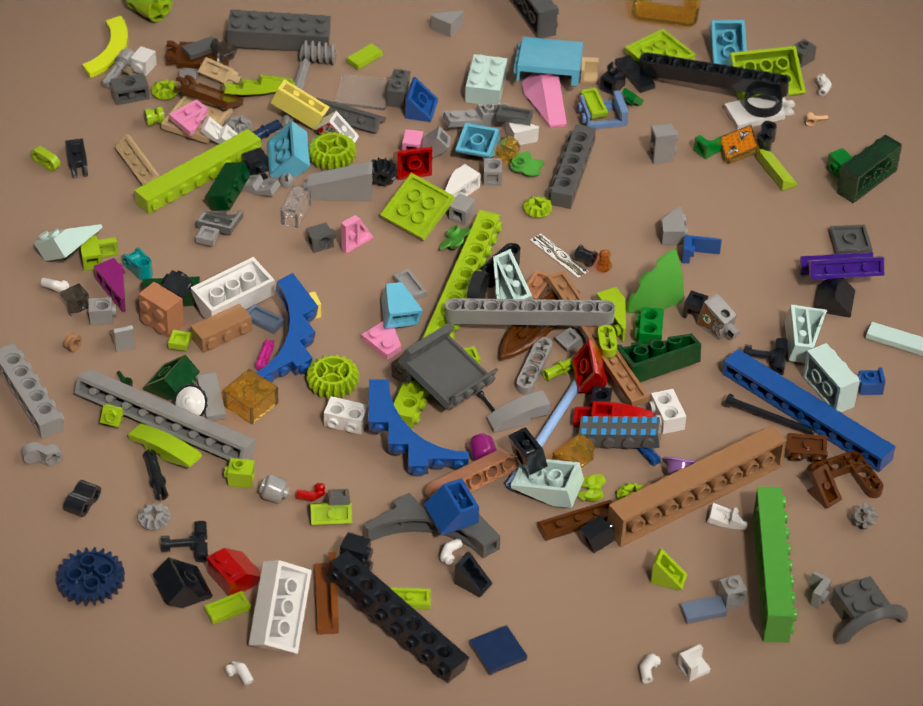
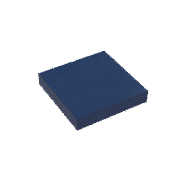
(498, 650)

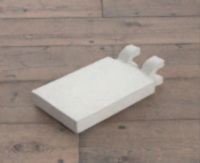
(741, 118)

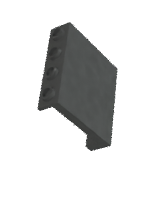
(445, 368)

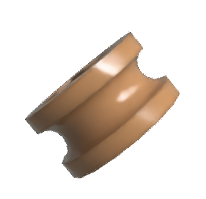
(72, 341)

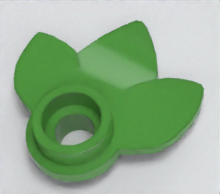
(526, 164)
(455, 237)

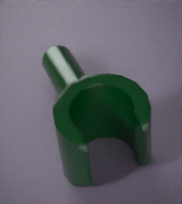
(126, 380)

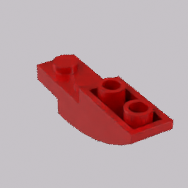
(609, 409)

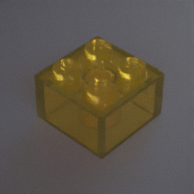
(250, 396)

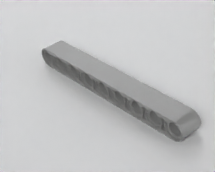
(529, 312)

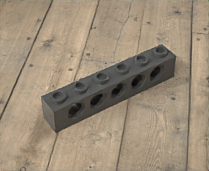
(572, 166)

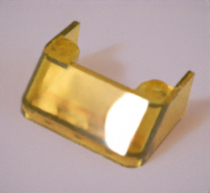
(667, 14)

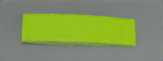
(263, 85)
(169, 447)

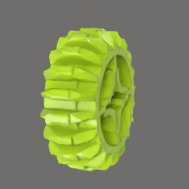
(332, 150)
(332, 380)

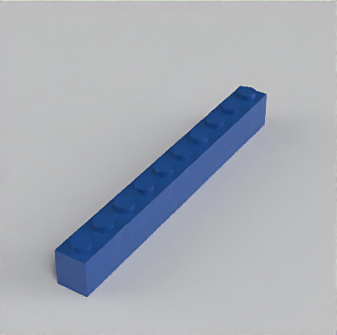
(807, 409)

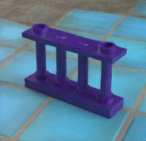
(842, 265)

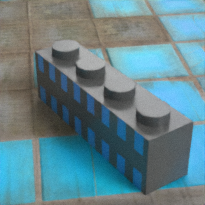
(622, 431)

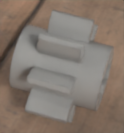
(859, 515)

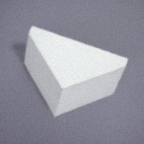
(523, 133)

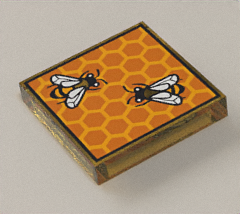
(739, 144)

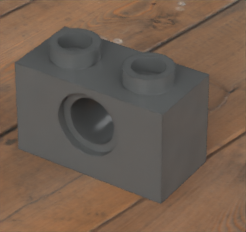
(398, 88)
(129, 89)

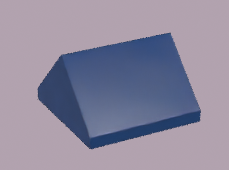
(419, 102)

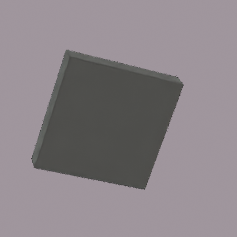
(850, 239)

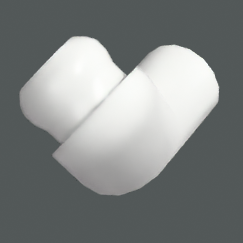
(824, 83)
(54, 284)
(447, 550)
(645, 667)
(239, 669)

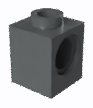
(320, 237)

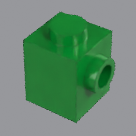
(837, 159)

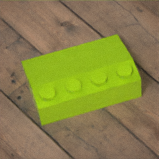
(774, 60)

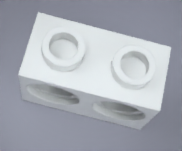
(668, 408)
(346, 415)

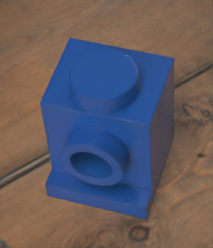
(871, 382)

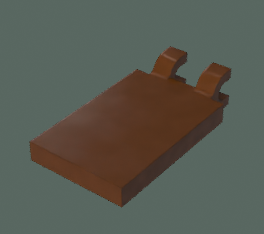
(180, 59)
(207, 93)

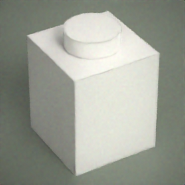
(143, 60)

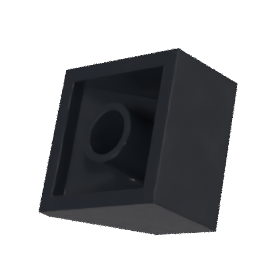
(181, 583)

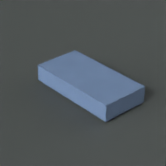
(266, 319)
(703, 609)

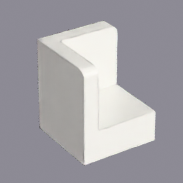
(692, 663)

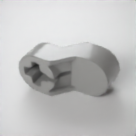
(47, 455)

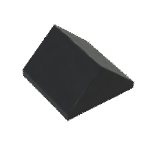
(835, 296)

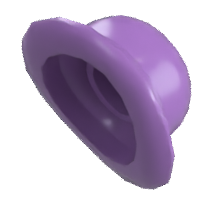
(675, 464)

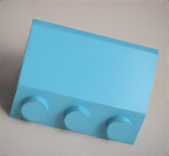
(288, 151)

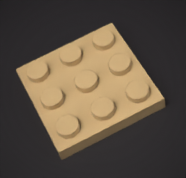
(215, 112)

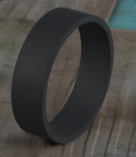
(761, 112)
(478, 285)

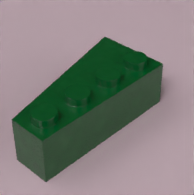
(661, 356)

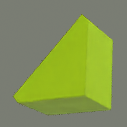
(667, 572)

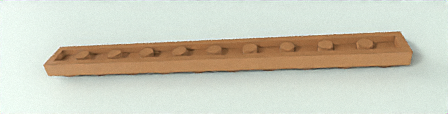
(615, 365)

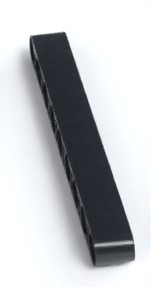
(714, 75)

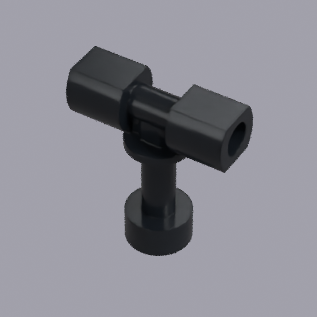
(775, 355)
(196, 541)

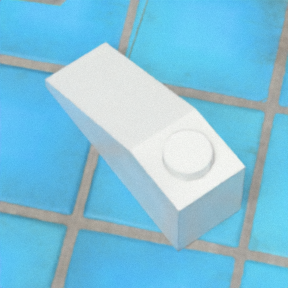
(463, 181)

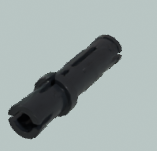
(157, 479)

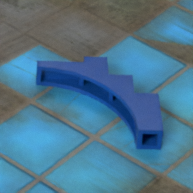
(300, 311)
(402, 439)

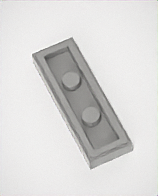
(210, 385)

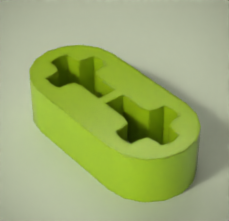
(45, 158)
(611, 340)

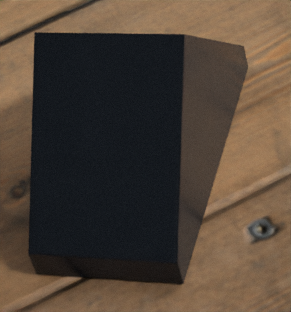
(471, 576)

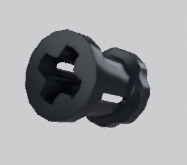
(585, 255)

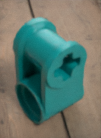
(138, 264)

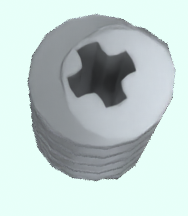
(318, 52)

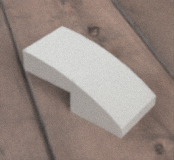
(215, 131)

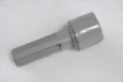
(122, 60)

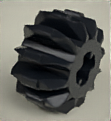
(383, 171)

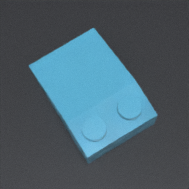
(726, 38)

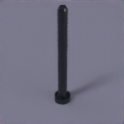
(730, 400)

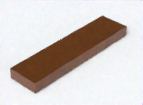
(572, 521)

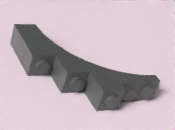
(412, 517)

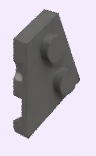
(220, 220)

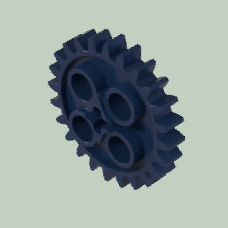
(90, 576)

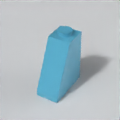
(399, 306)

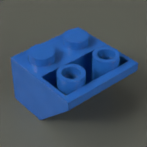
(452, 507)

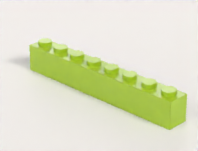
(194, 172)

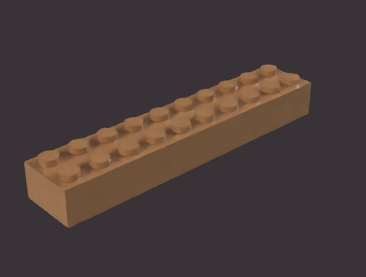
(696, 485)

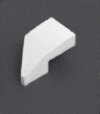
(726, 517)

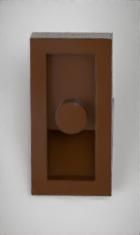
(824, 486)

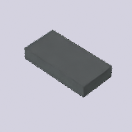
(198, 48)
(514, 115)
(339, 497)

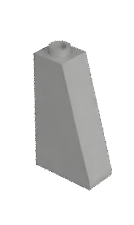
(342, 184)

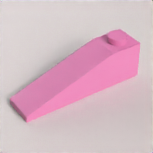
(546, 97)

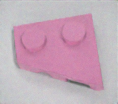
(189, 116)
(353, 234)
(382, 340)

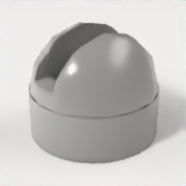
(286, 184)

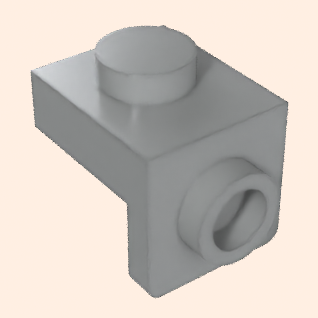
(822, 589)

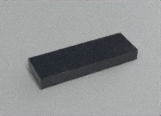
(633, 74)

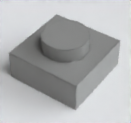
(207, 235)

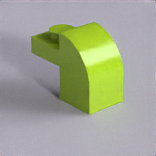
(94, 250)

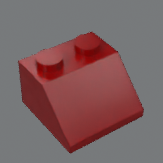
(413, 161)
(589, 368)
(232, 571)

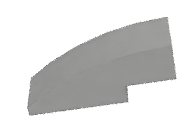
(519, 411)

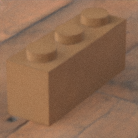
(221, 327)

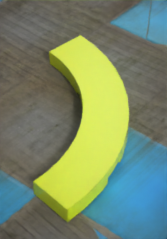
(117, 42)

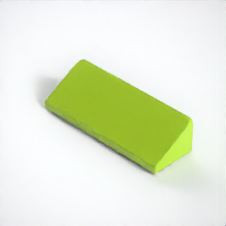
(775, 170)

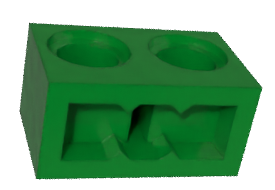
(650, 324)

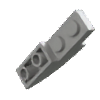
(483, 115)

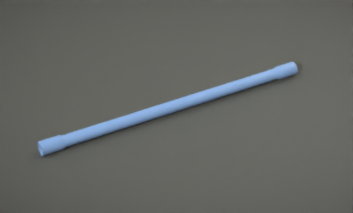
(552, 422)

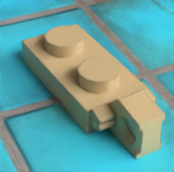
(218, 72)

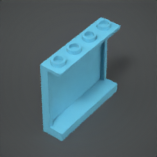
(549, 57)

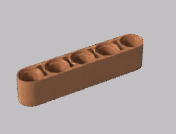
(478, 472)

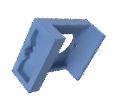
(617, 104)

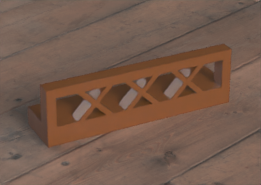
(326, 599)

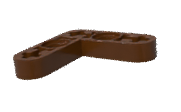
(854, 469)

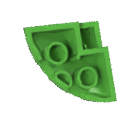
(661, 286)

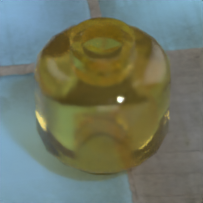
(507, 148)

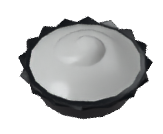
(191, 399)

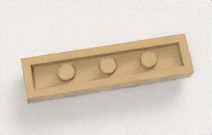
(136, 160)

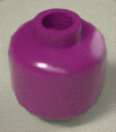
(481, 446)

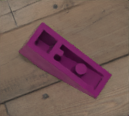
(111, 279)

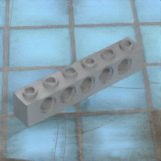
(29, 392)

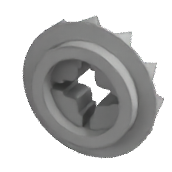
(244, 123)
(162, 516)

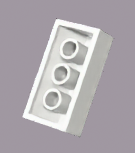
(243, 284)
(280, 607)

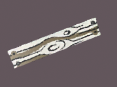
(559, 255)

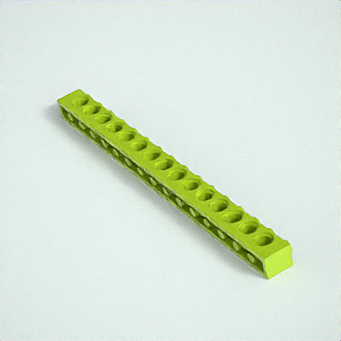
(473, 256)

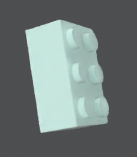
(486, 79)
(830, 378)

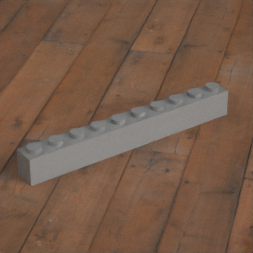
(165, 416)

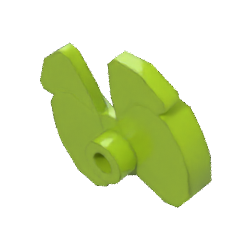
(594, 483)

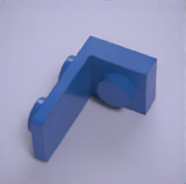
(700, 244)

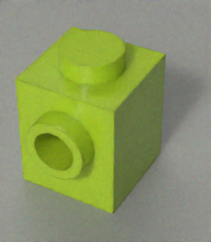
(240, 473)

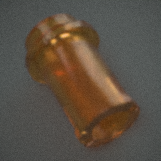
(604, 263)

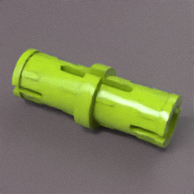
(559, 368)

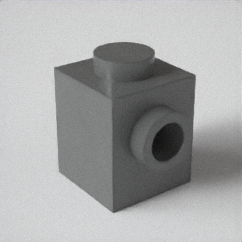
(806, 52)

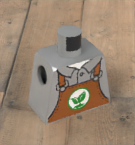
(718, 318)

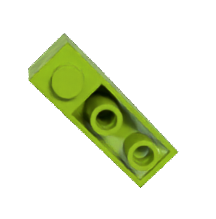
(615, 296)

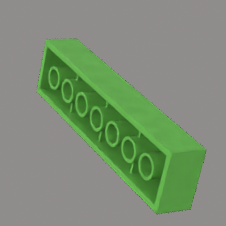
(774, 565)

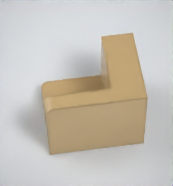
(589, 70)

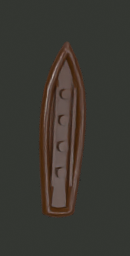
(522, 337)

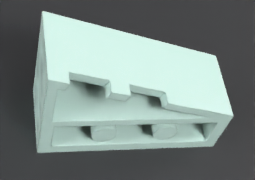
(508, 278)
(802, 330)

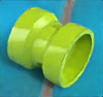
(154, 116)

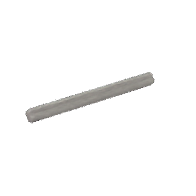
(299, 82)

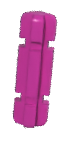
(265, 354)

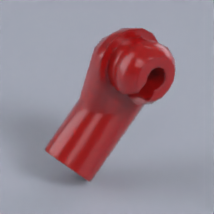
(312, 495)

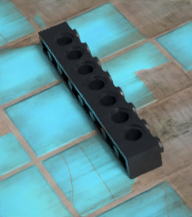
(397, 616)

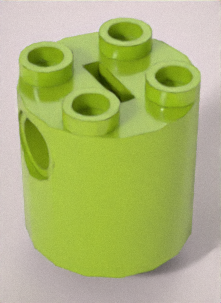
(152, 9)

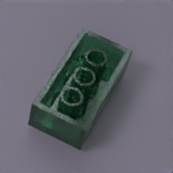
(869, 168)

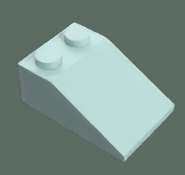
(63, 242)
(553, 485)

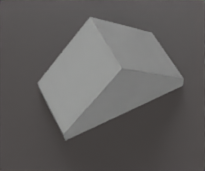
(447, 22)
(123, 338)

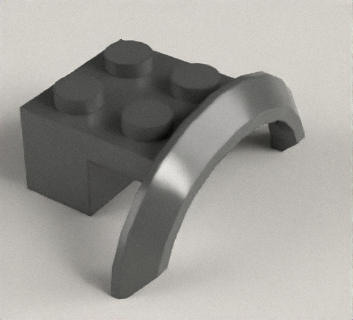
(864, 605)

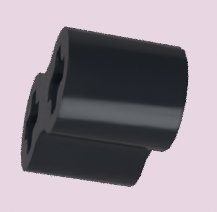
(766, 135)
(82, 498)

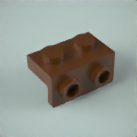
(806, 447)

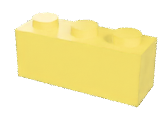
(299, 104)

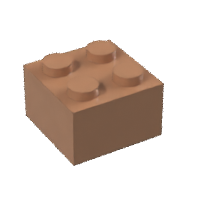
(161, 309)

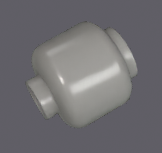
(273, 488)

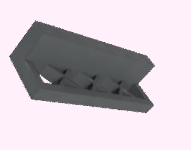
(355, 117)

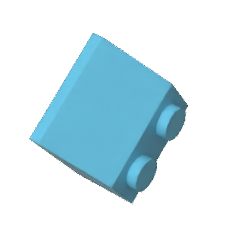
(478, 140)

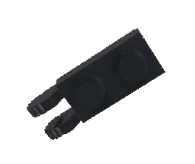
(76, 156)

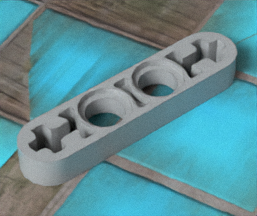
(531, 364)

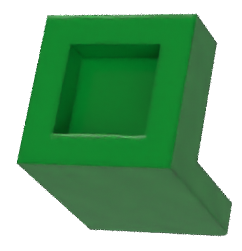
(707, 148)

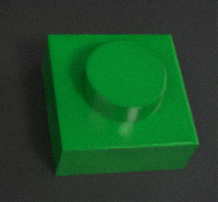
(632, 97)

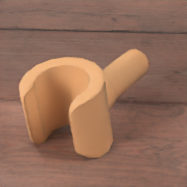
(811, 121)

